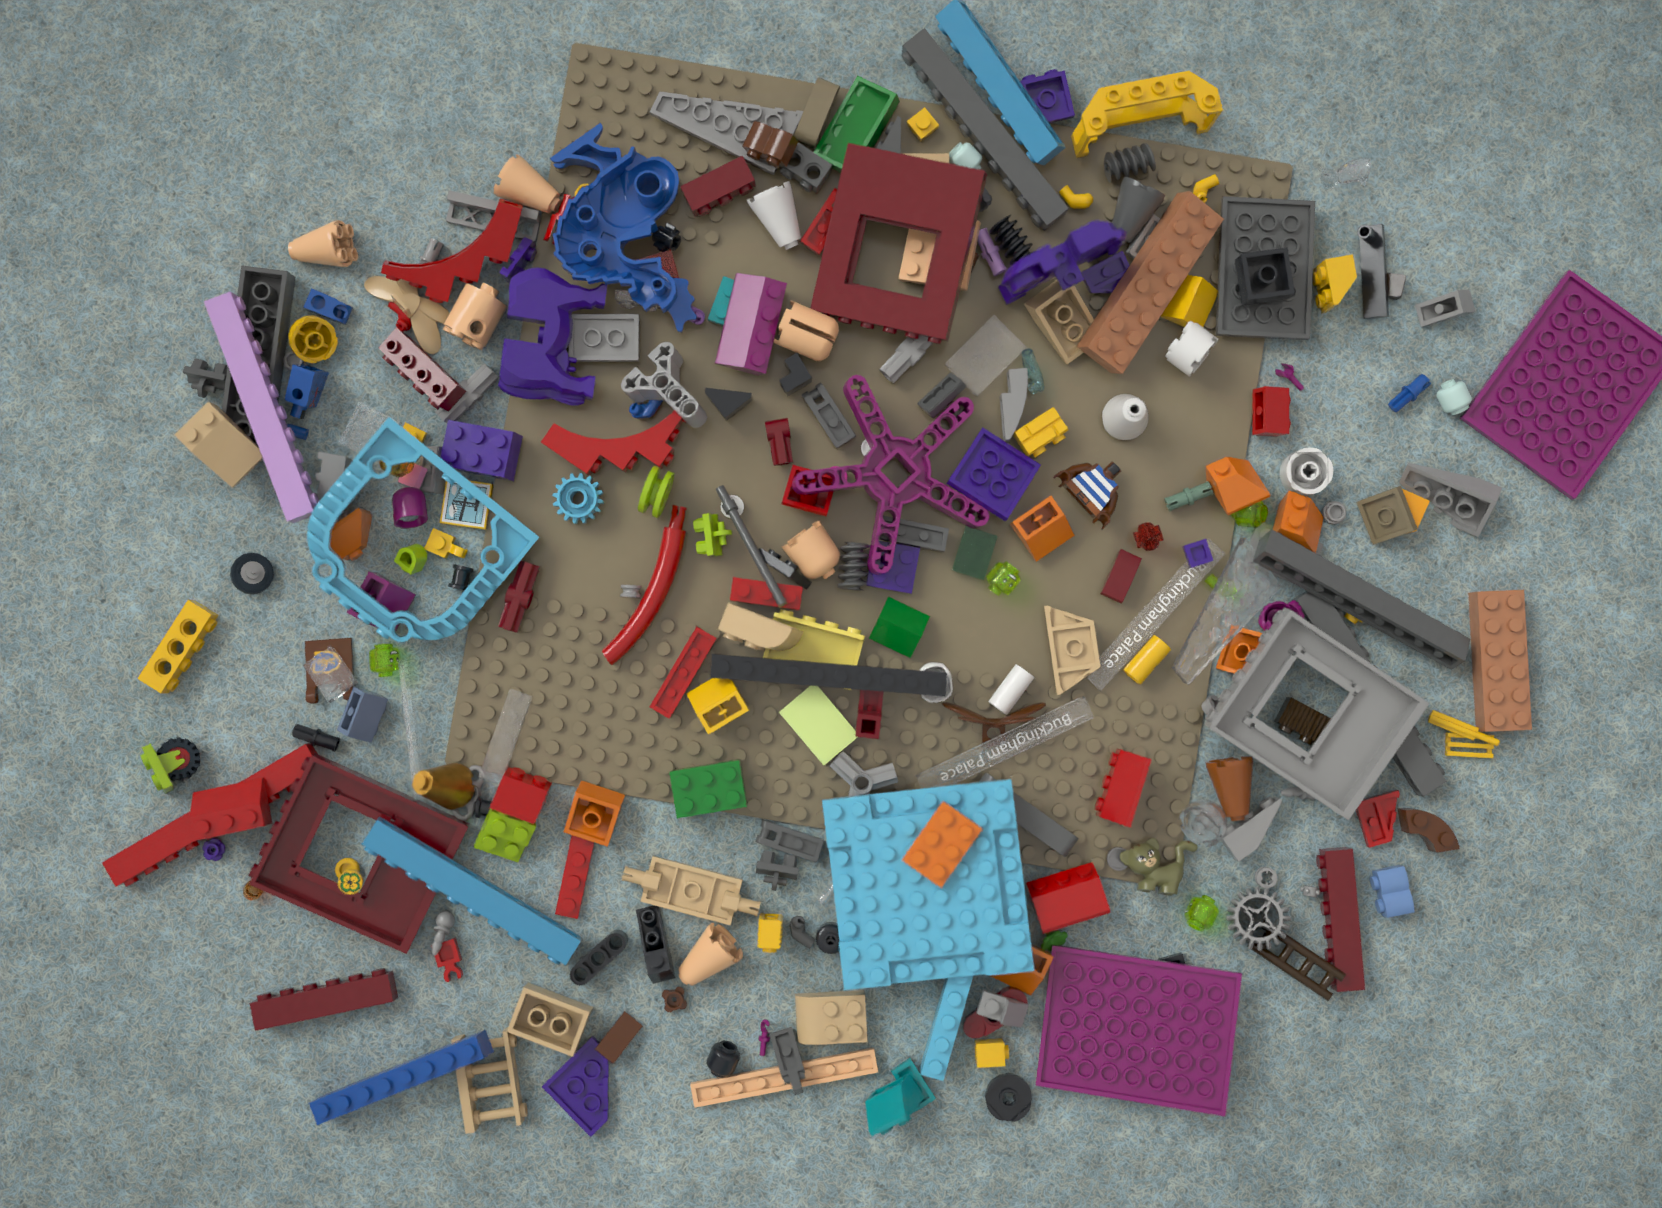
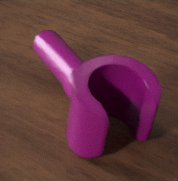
(1289, 373)

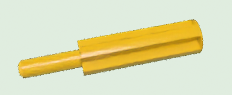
(1459, 727)

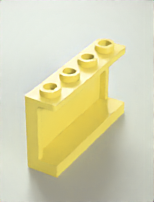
(819, 641)

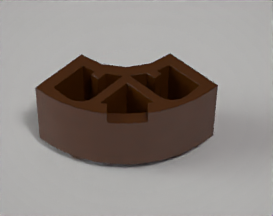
(1430, 828)

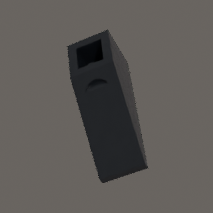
(655, 945)

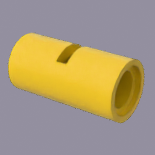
(1147, 659)

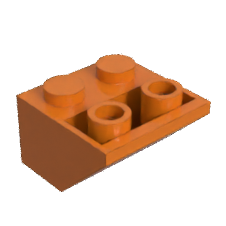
(1043, 528)
(1029, 981)

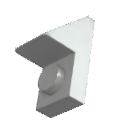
(1001, 1008)

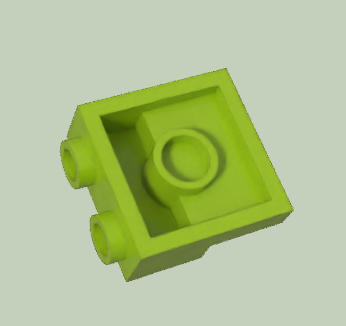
(504, 835)

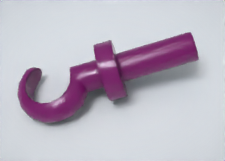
(764, 1038)

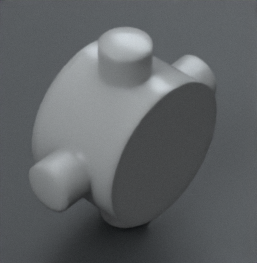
(1310, 891)

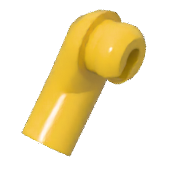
(1202, 186)

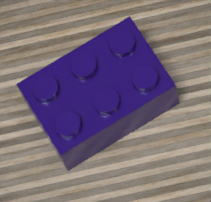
(481, 450)

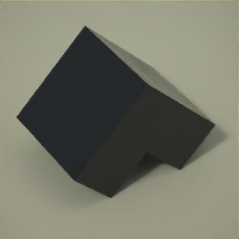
(798, 376)

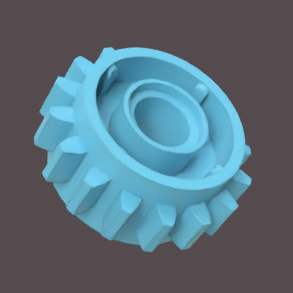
(569, 489)

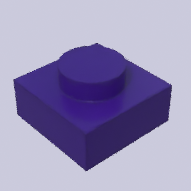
(1197, 553)

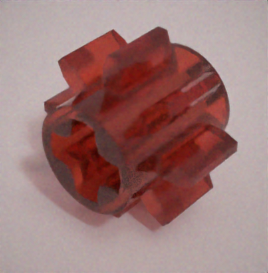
(1148, 536)

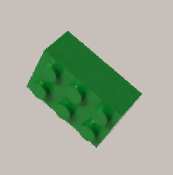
(708, 788)

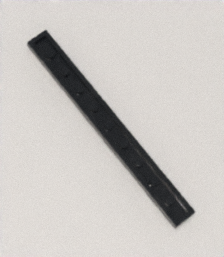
(828, 675)

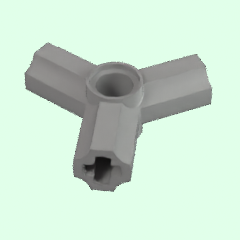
(850, 771)

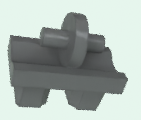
(204, 380)
(767, 867)

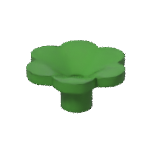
(1053, 938)

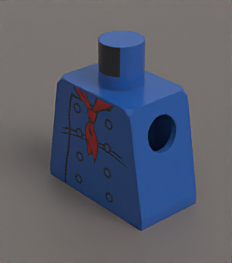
(305, 388)

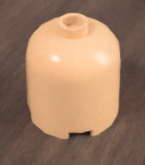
(813, 552)

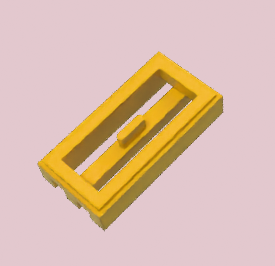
(1448, 744)

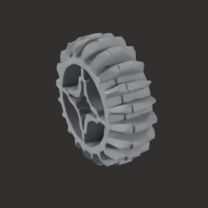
(1269, 901)

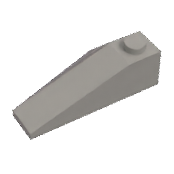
(1459, 496)

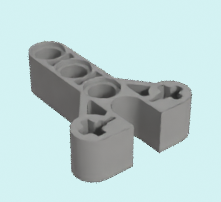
(665, 385)

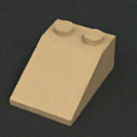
(1061, 318)
(220, 444)

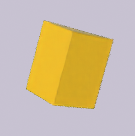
(1191, 302)

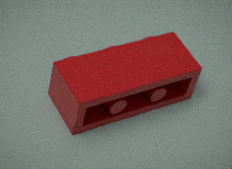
(758, 593)

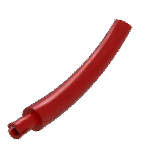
(657, 590)

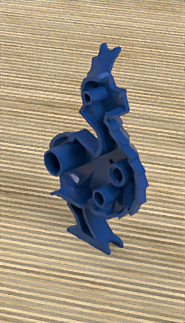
(616, 210)

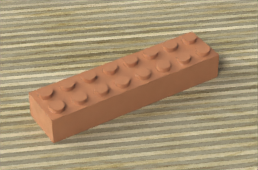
(1150, 282)

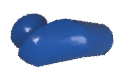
(644, 410)

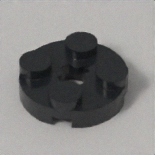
(995, 1094)

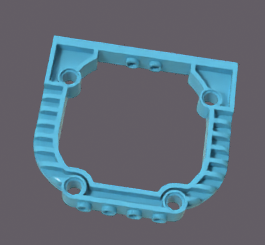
(395, 447)

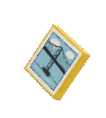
(462, 511)

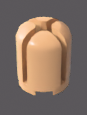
(807, 332)

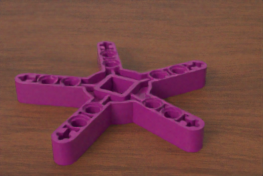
(912, 455)

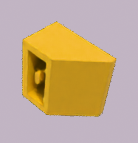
(1333, 280)
(717, 703)

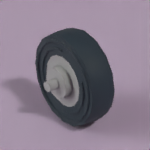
(252, 573)

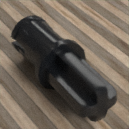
(316, 737)

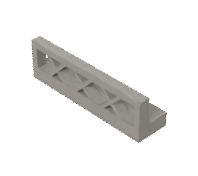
(488, 206)

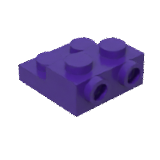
(1050, 94)

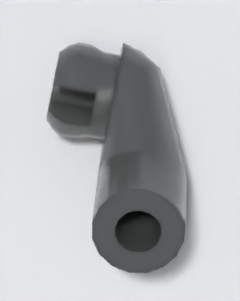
(798, 933)

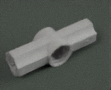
(906, 355)
(475, 388)

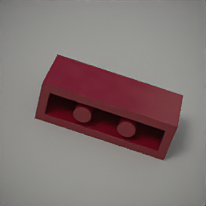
(718, 186)

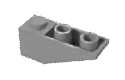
(1248, 833)

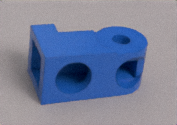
(327, 307)

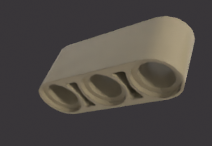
(816, 112)

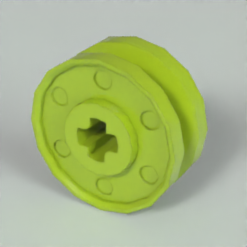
(656, 492)

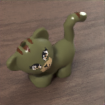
(1146, 860)

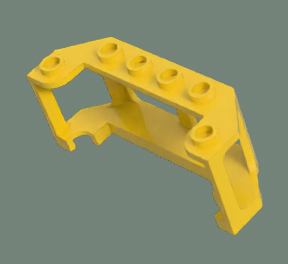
(1148, 101)

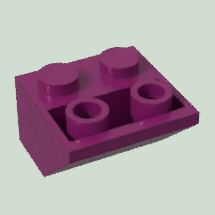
(387, 593)

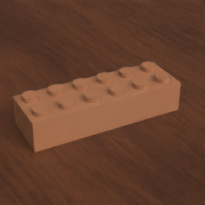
(1500, 660)

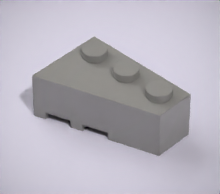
(331, 470)

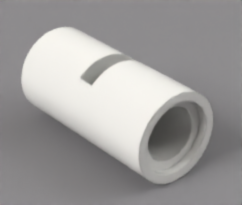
(1011, 689)

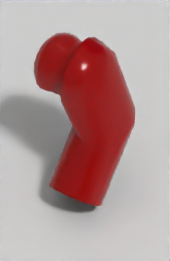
(403, 321)

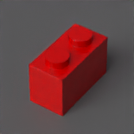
(1271, 411)

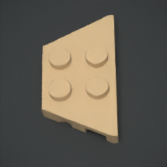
(1072, 647)

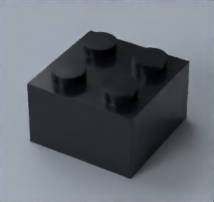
(1264, 276)

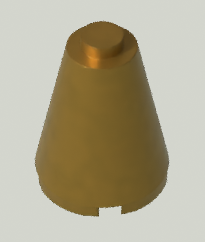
(445, 785)

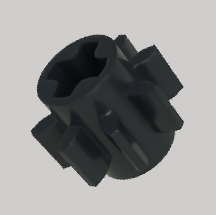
(666, 238)

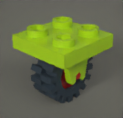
(174, 761)

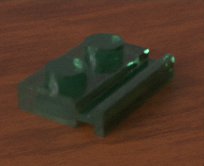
(974, 553)

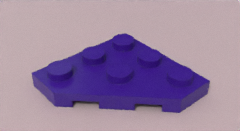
(583, 1087)

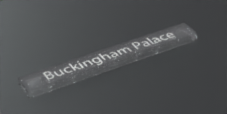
(1151, 618)
(1007, 745)

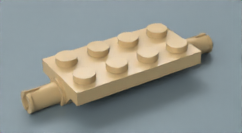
(691, 890)

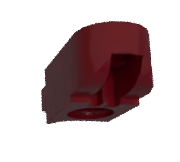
(977, 1025)

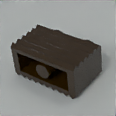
(1301, 720)

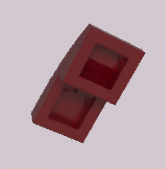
(1121, 576)

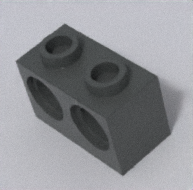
(809, 162)

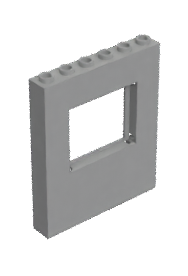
(1355, 740)

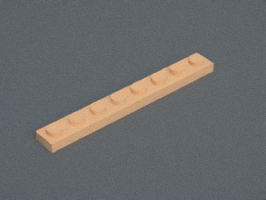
(769, 1079)

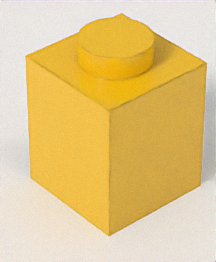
(990, 1052)

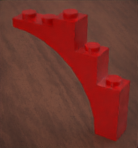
(466, 264)
(622, 452)

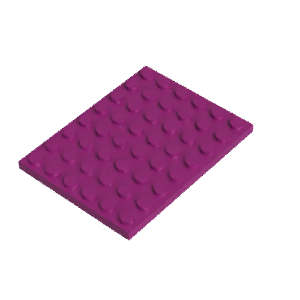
(1569, 385)
(1139, 1029)

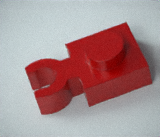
(447, 957)

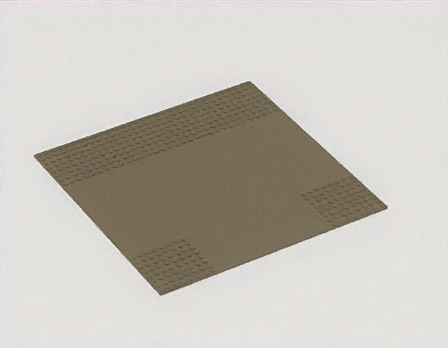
(596, 716)

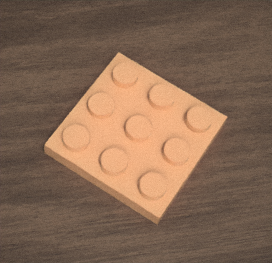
(918, 256)

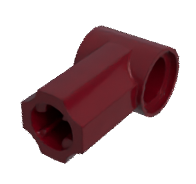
(778, 436)

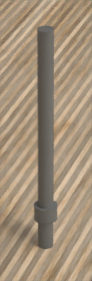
(730, 508)

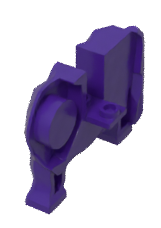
(1061, 261)
(544, 367)

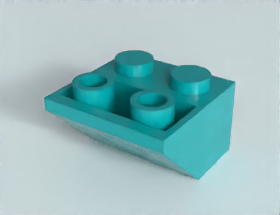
(892, 1105)

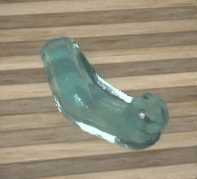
(1034, 373)

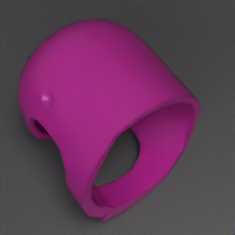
(409, 502)

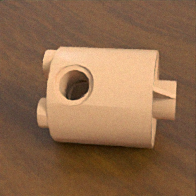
(475, 315)

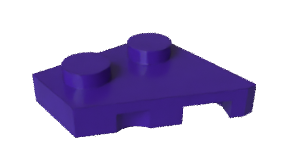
(524, 253)

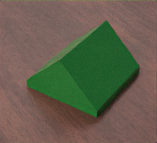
(899, 627)

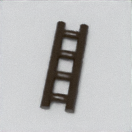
(1301, 974)

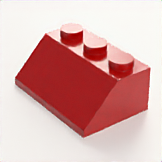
(1122, 787)
(229, 809)
(1067, 897)

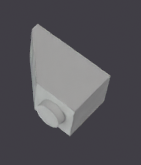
(1445, 307)

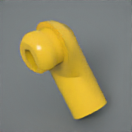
(1076, 201)

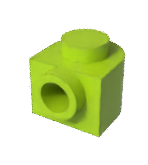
(411, 558)

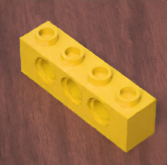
(154, 672)

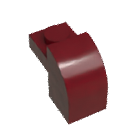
(869, 714)

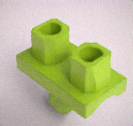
(714, 534)

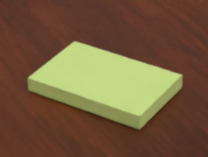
(819, 724)

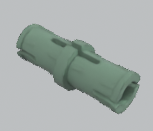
(1188, 496)

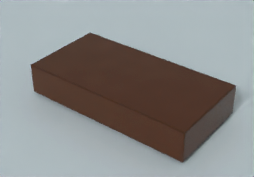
(618, 1037)

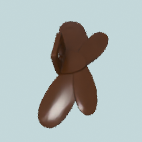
(1015, 717)

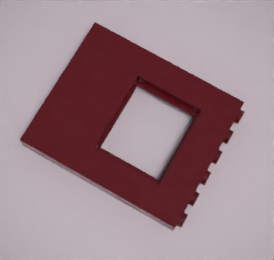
(909, 195)
(390, 901)

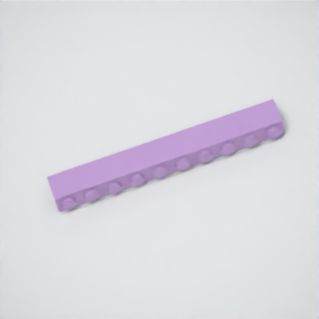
(261, 406)

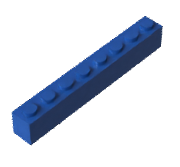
(401, 1077)

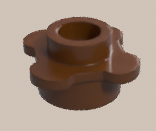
(670, 1005)

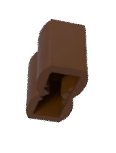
(770, 144)

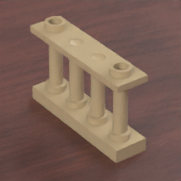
(470, 1094)

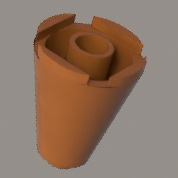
(1232, 784)

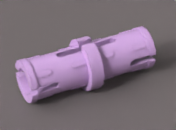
(990, 252)

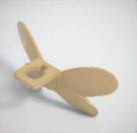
(420, 310)

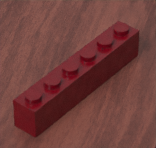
(1341, 916)
(323, 1000)

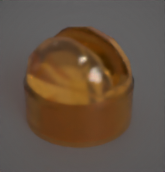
(249, 891)

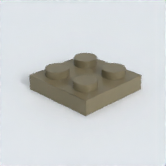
(1386, 515)

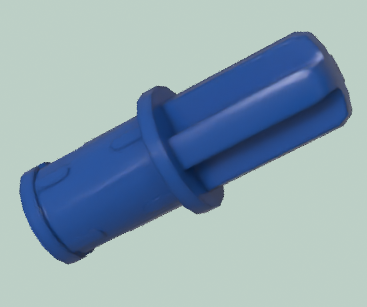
(1409, 393)

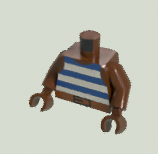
(1092, 488)

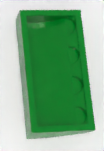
(857, 121)

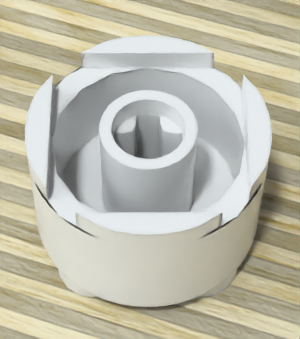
(1191, 349)
(1311, 460)

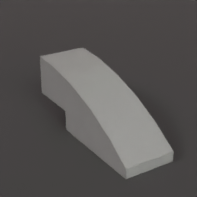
(1013, 402)

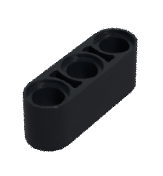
(589, 963)

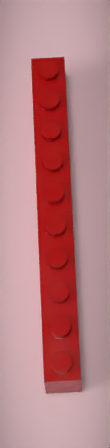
(178, 835)

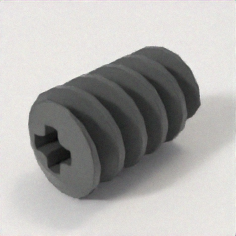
(1128, 160)
(853, 566)

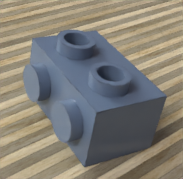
(362, 714)

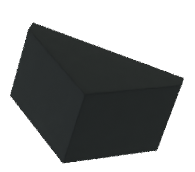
(728, 401)

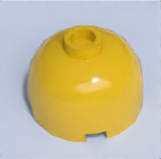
(312, 339)

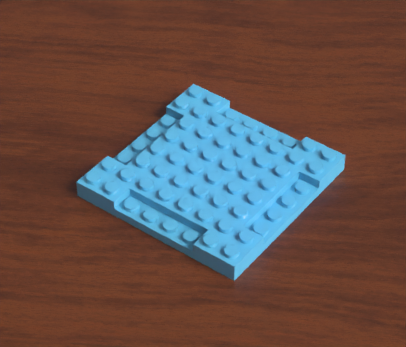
(903, 924)

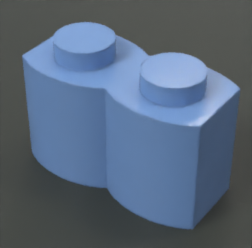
(1392, 891)

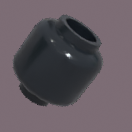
(825, 930)
(723, 1058)

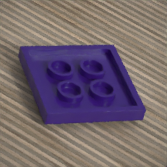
(993, 474)

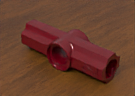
(519, 596)

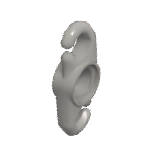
(471, 805)

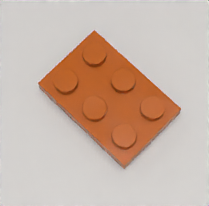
(942, 844)

